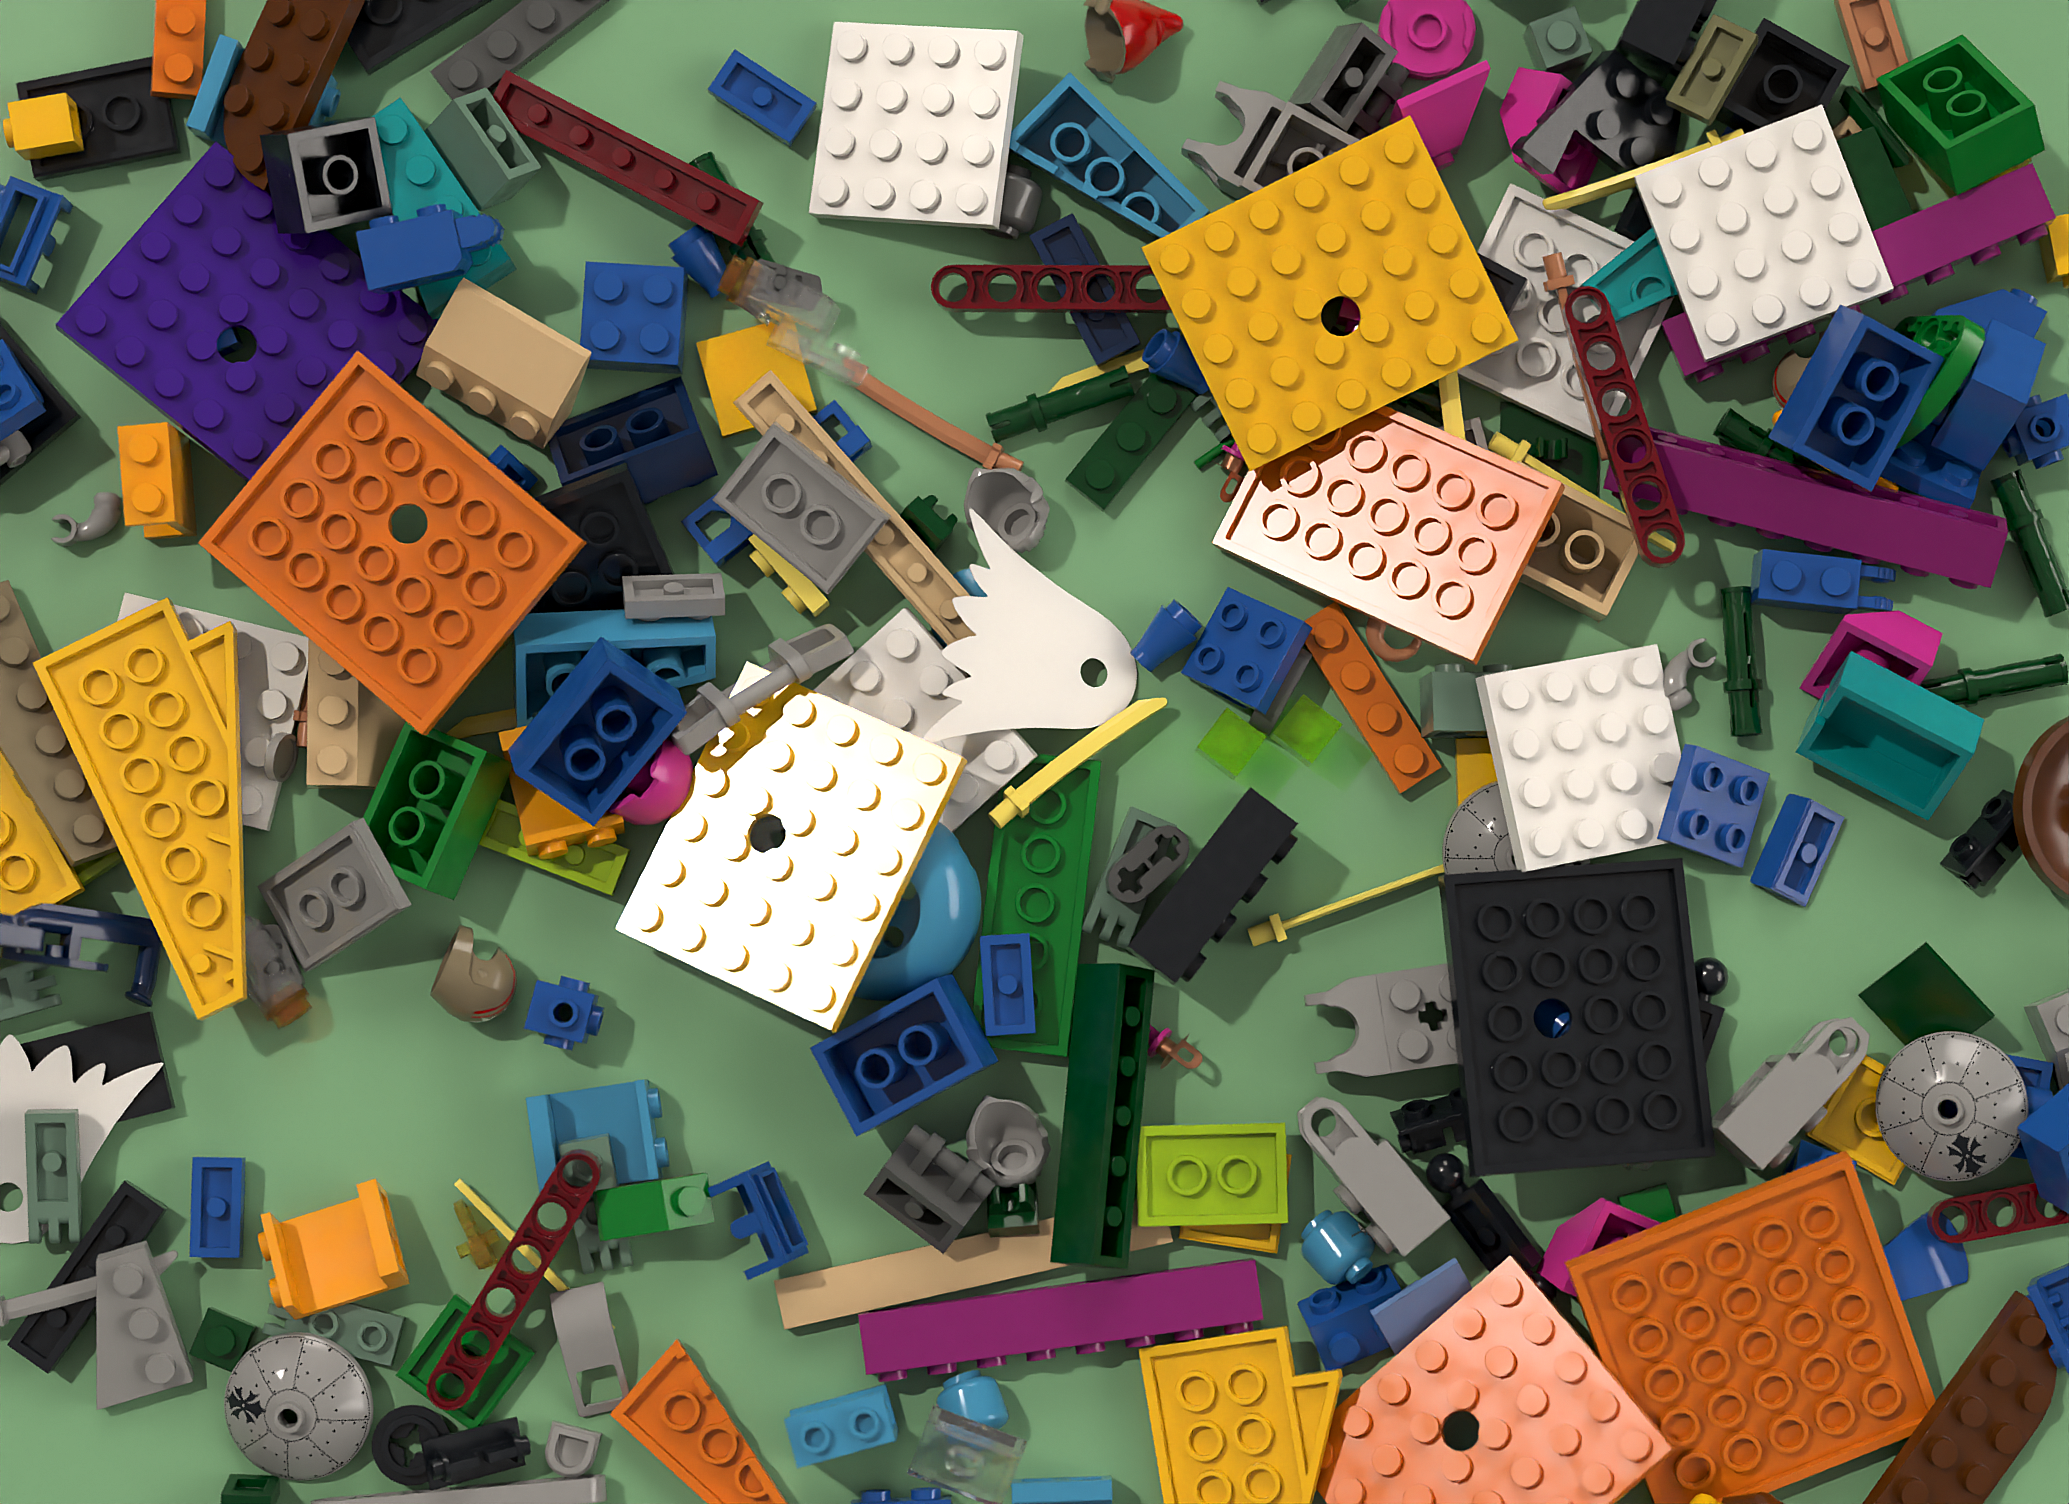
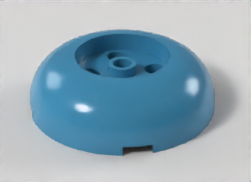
(935, 923)

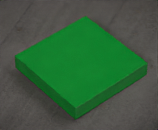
(496, 1381)

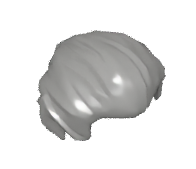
(1009, 505)
(1007, 1142)

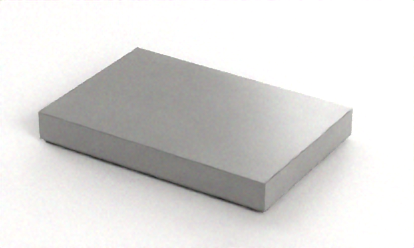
(801, 507)
(334, 895)

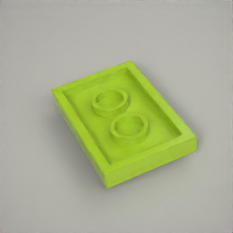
(1212, 1174)

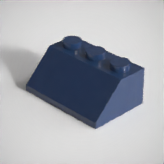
(649, 431)

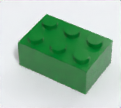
(1960, 114)
(434, 807)

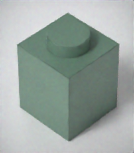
(1558, 42)

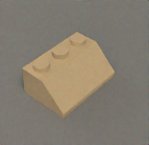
(504, 364)
(1582, 554)
(346, 727)

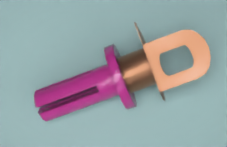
(1232, 462)
(1162, 1044)

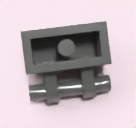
(1346, 75)
(929, 1188)

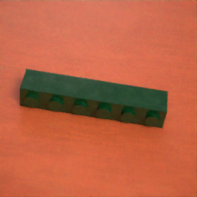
(1102, 1116)

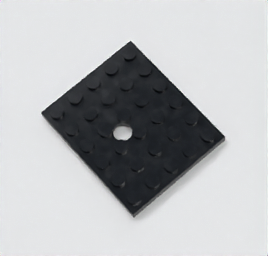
(1621, 961)

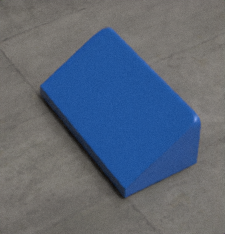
(1797, 849)

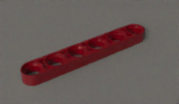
(1027, 281)
(1617, 428)
(1976, 1221)
(510, 1277)

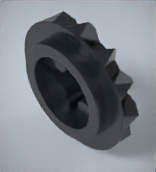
(399, 1424)

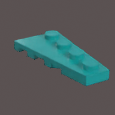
(1634, 278)

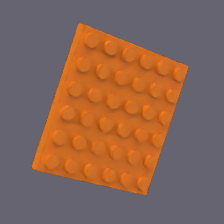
(1758, 1335)

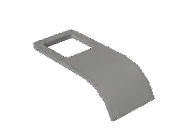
(587, 1340)

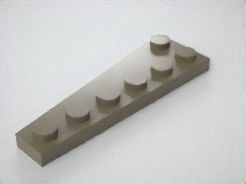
(39, 747)

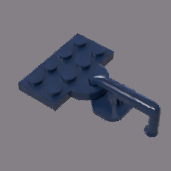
(28, 930)

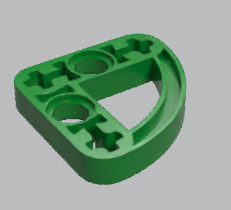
(1955, 340)

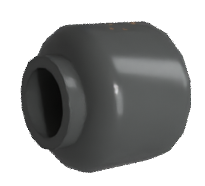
(1019, 204)

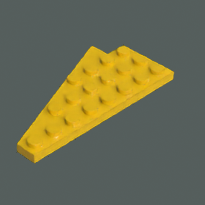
(164, 761)
(1237, 1419)

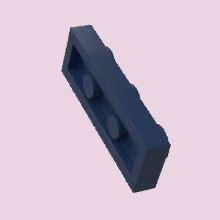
(1103, 333)

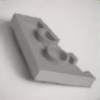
(135, 1329)

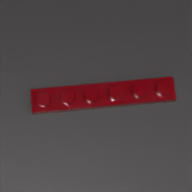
(627, 159)

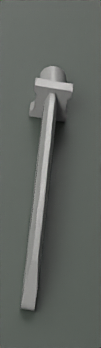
(63, 1294)

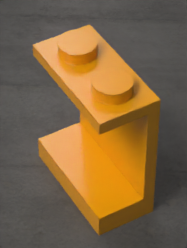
(157, 480)
(549, 825)
(334, 1254)

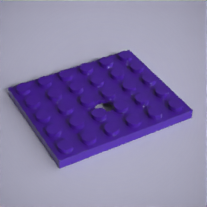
(219, 264)

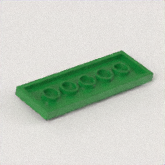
(1041, 890)

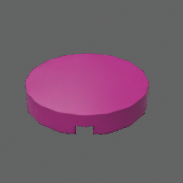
(1428, 35)

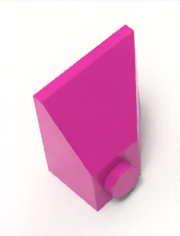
(1526, 100)
(1444, 111)
(1882, 637)
(1587, 1231)

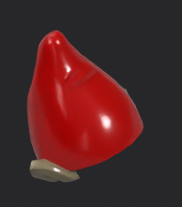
(1124, 34)

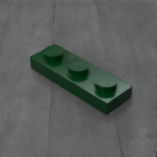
(1129, 440)

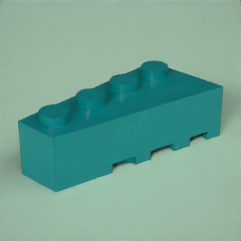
(420, 179)

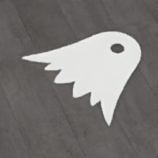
(1030, 652)
(53, 1088)

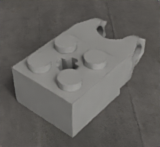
(1273, 142)
(1388, 1023)
(1787, 1094)
(1373, 1180)

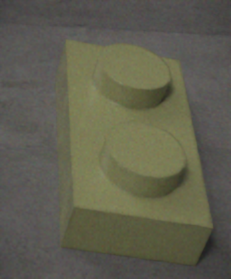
(1712, 69)

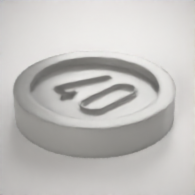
(281, 757)

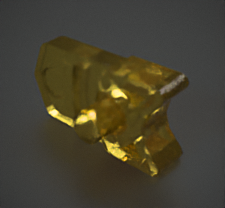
(478, 1243)

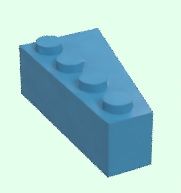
(1097, 156)
(553, 644)

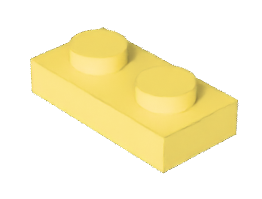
(800, 590)

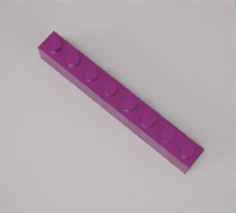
(1912, 250)
(1822, 509)
(1061, 1317)

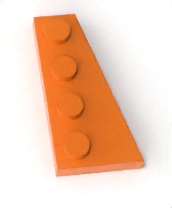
(693, 1433)

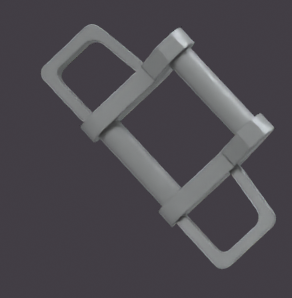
(789, 662)

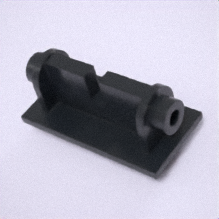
(1974, 852)
(1423, 1121)
(474, 1453)

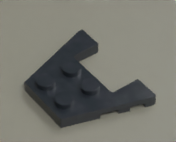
(1617, 118)

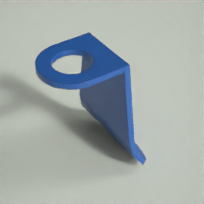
(1924, 1263)

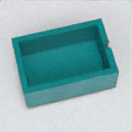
(1890, 735)

